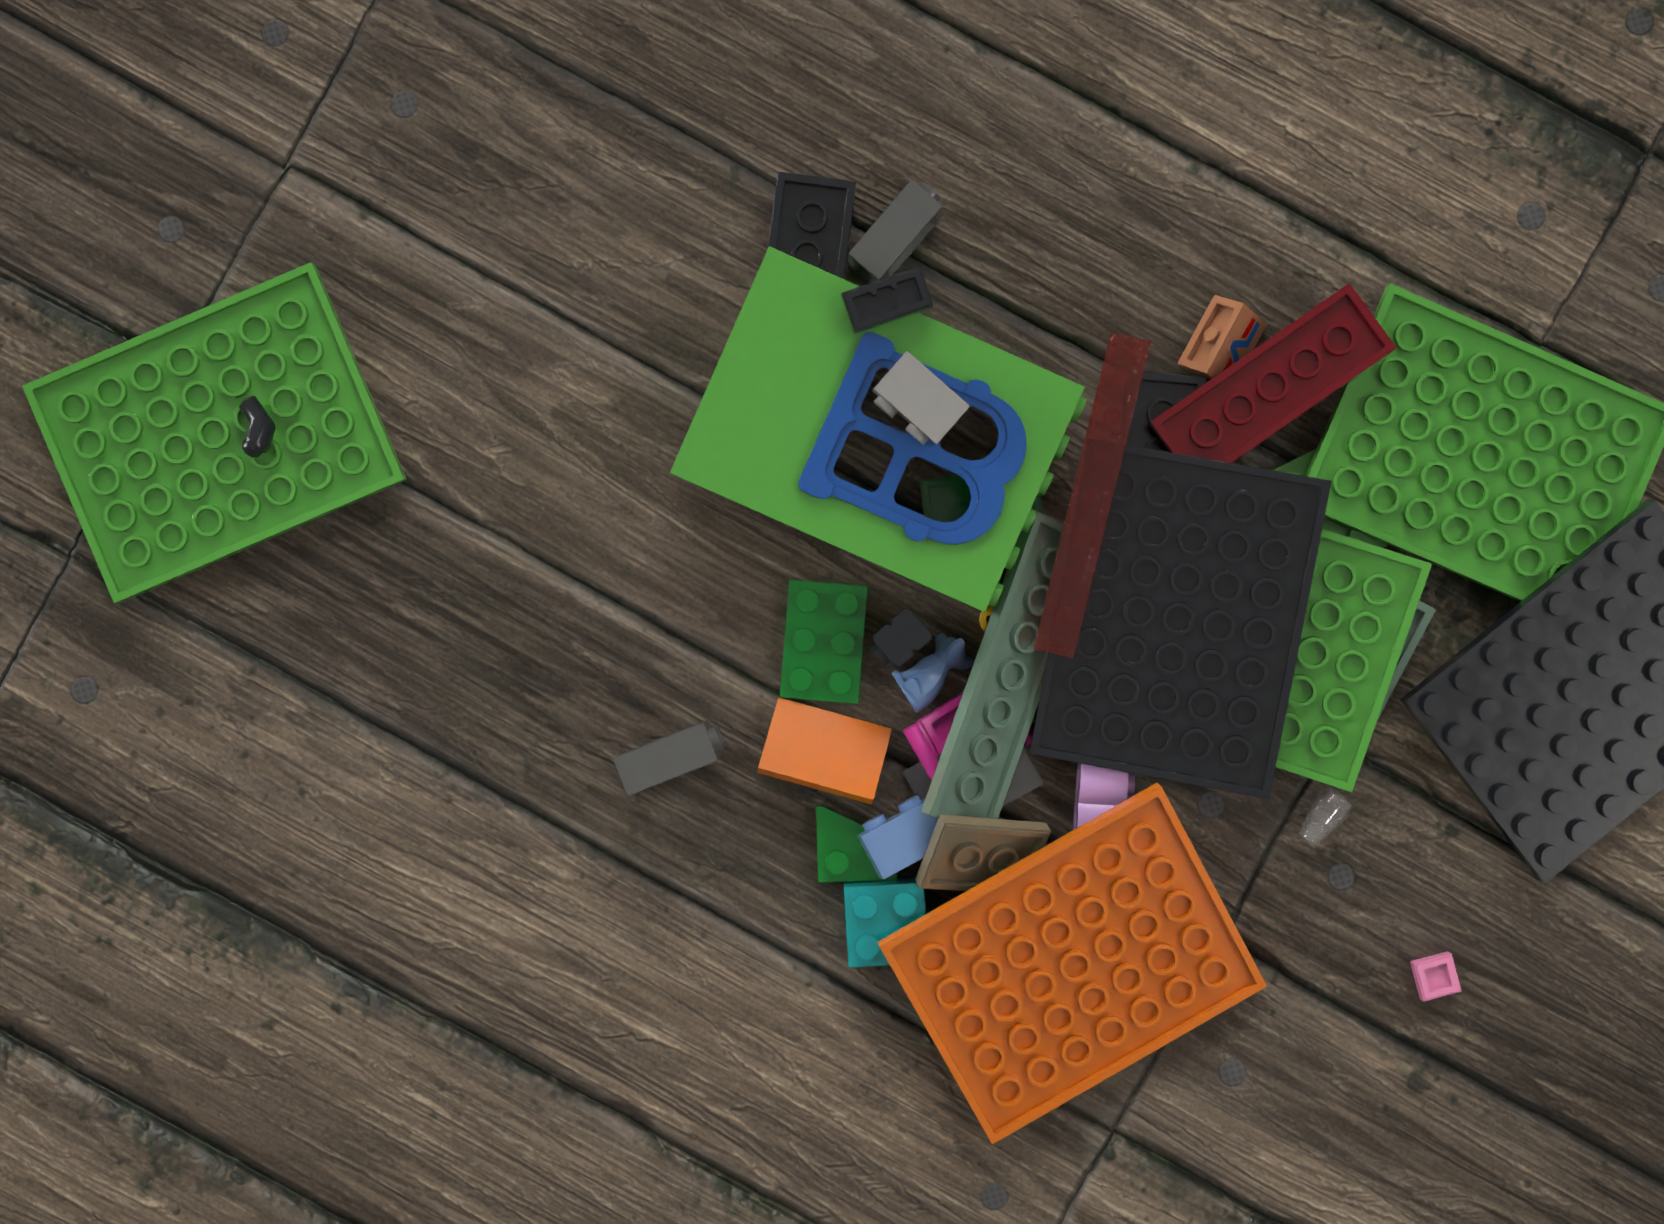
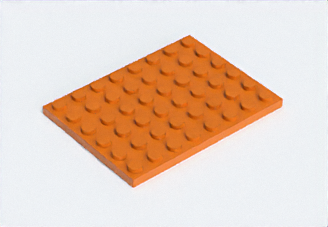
(1073, 963)

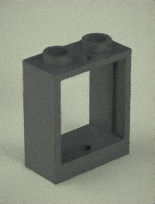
(896, 233)
(669, 757)

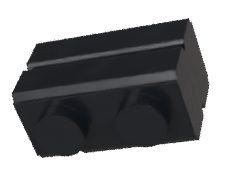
(896, 641)

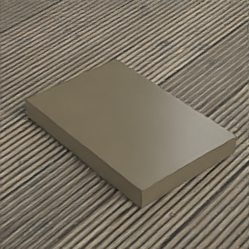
(975, 848)

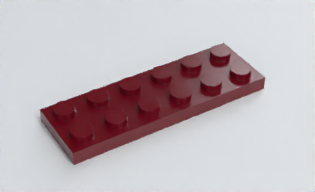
(1276, 381)

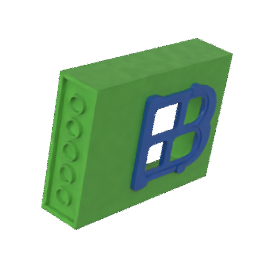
(796, 391)

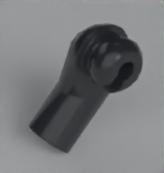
(260, 430)

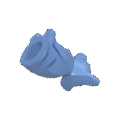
(926, 678)

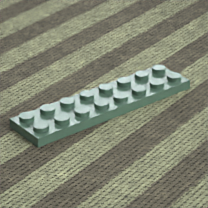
(1000, 688)

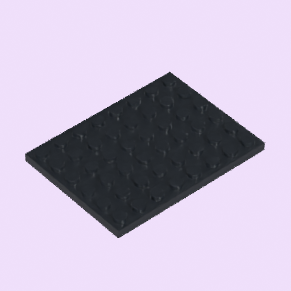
(1189, 624)
(1562, 700)

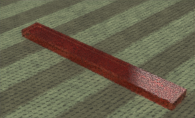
(1092, 494)

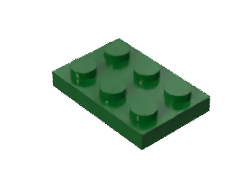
(823, 641)

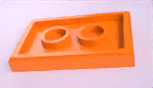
(824, 750)

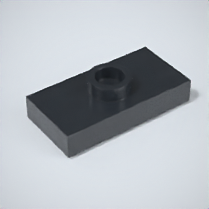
(887, 300)

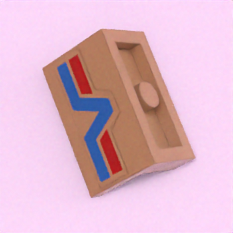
(1222, 337)

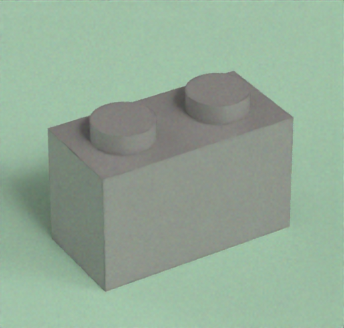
(919, 399)

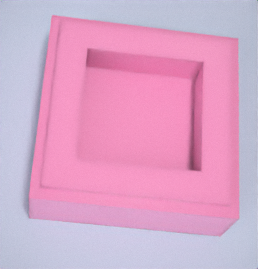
(1435, 976)

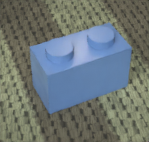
(899, 839)

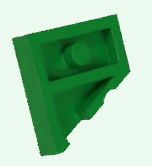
(840, 851)

